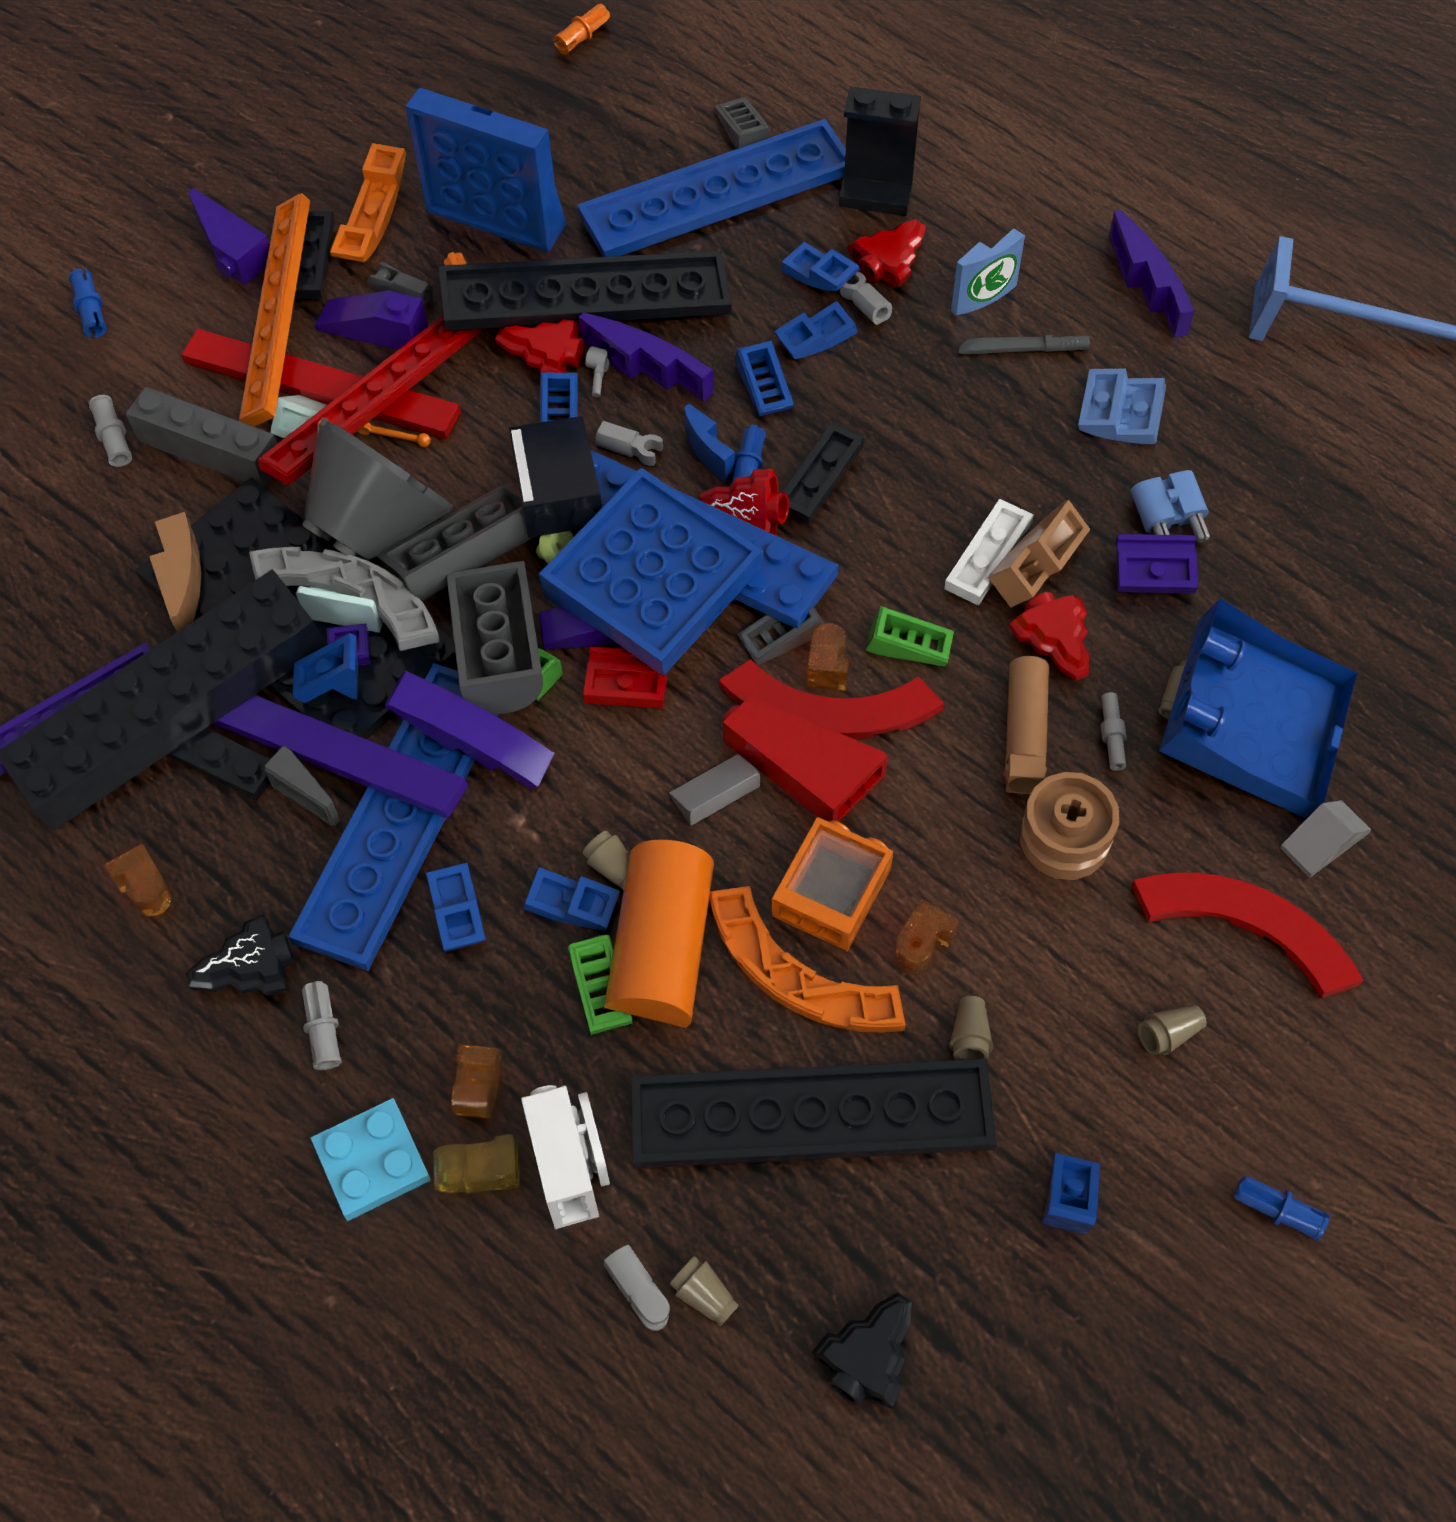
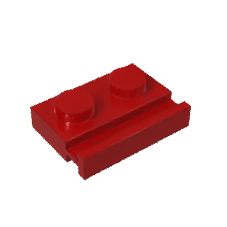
(622, 680)

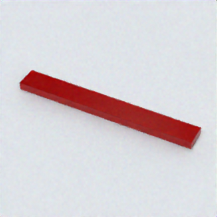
(320, 383)
(367, 397)

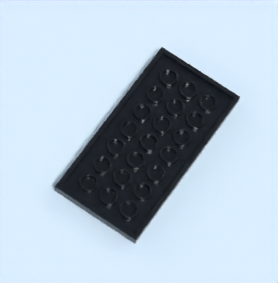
(257, 521)

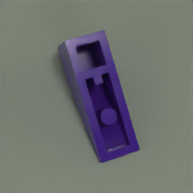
(237, 246)
(375, 318)

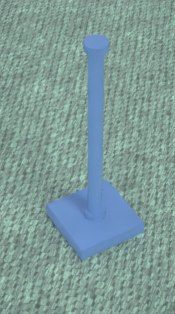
(1273, 288)

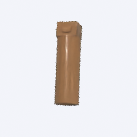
(1026, 724)

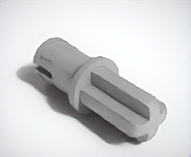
(321, 1026)

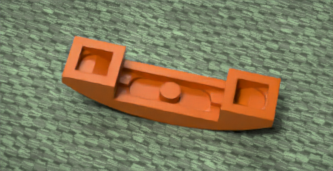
(373, 205)

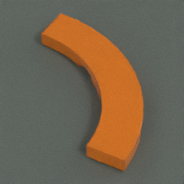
(793, 983)

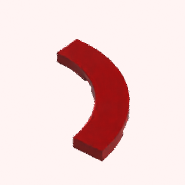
(851, 717)
(1256, 911)

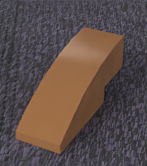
(1039, 554)
(178, 569)

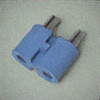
(1171, 502)

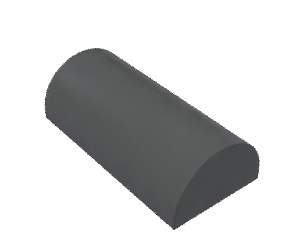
(459, 542)
(495, 637)

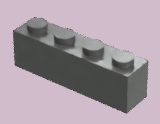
(200, 435)

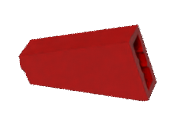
(803, 758)

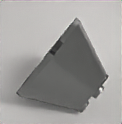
(364, 496)

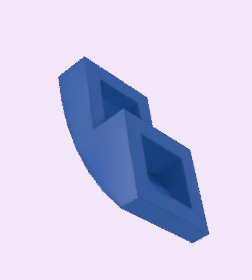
(818, 269)
(813, 335)
(703, 439)
(571, 902)
(456, 907)

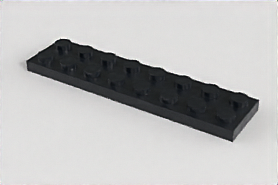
(600, 286)
(811, 1113)

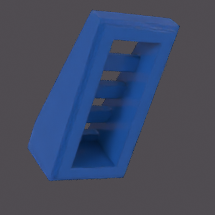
(765, 354)
(558, 383)

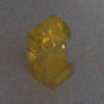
(477, 1166)

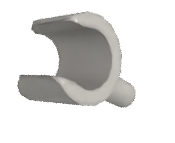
(597, 359)

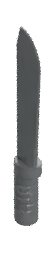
(988, 345)

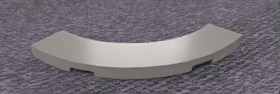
(355, 577)

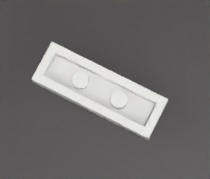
(991, 544)

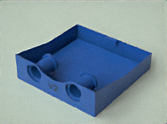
(485, 170)
(651, 571)
(1259, 711)

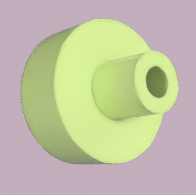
(552, 544)

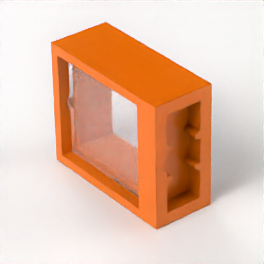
(832, 883)

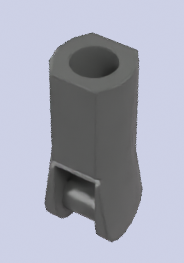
(394, 280)

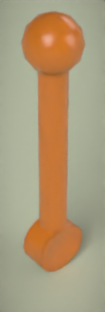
(422, 439)

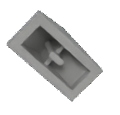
(1324, 837)

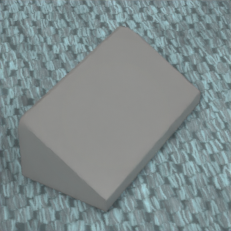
(715, 789)

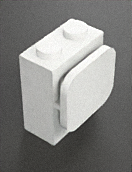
(565, 1151)

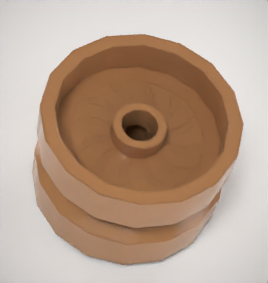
(1069, 825)

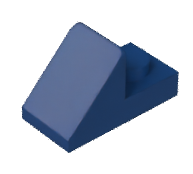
(328, 669)
(1072, 1194)

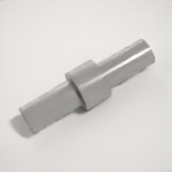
(1113, 731)

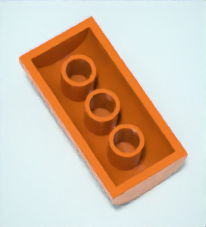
(660, 932)

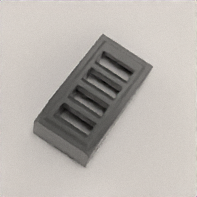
(742, 122)
(785, 643)
(296, 783)

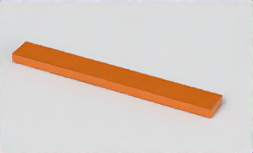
(275, 312)

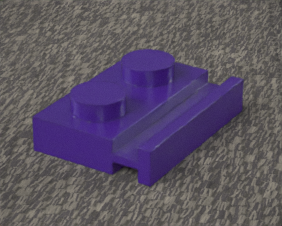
(1156, 563)

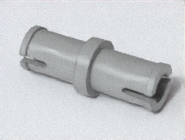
(110, 430)

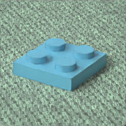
(370, 1159)

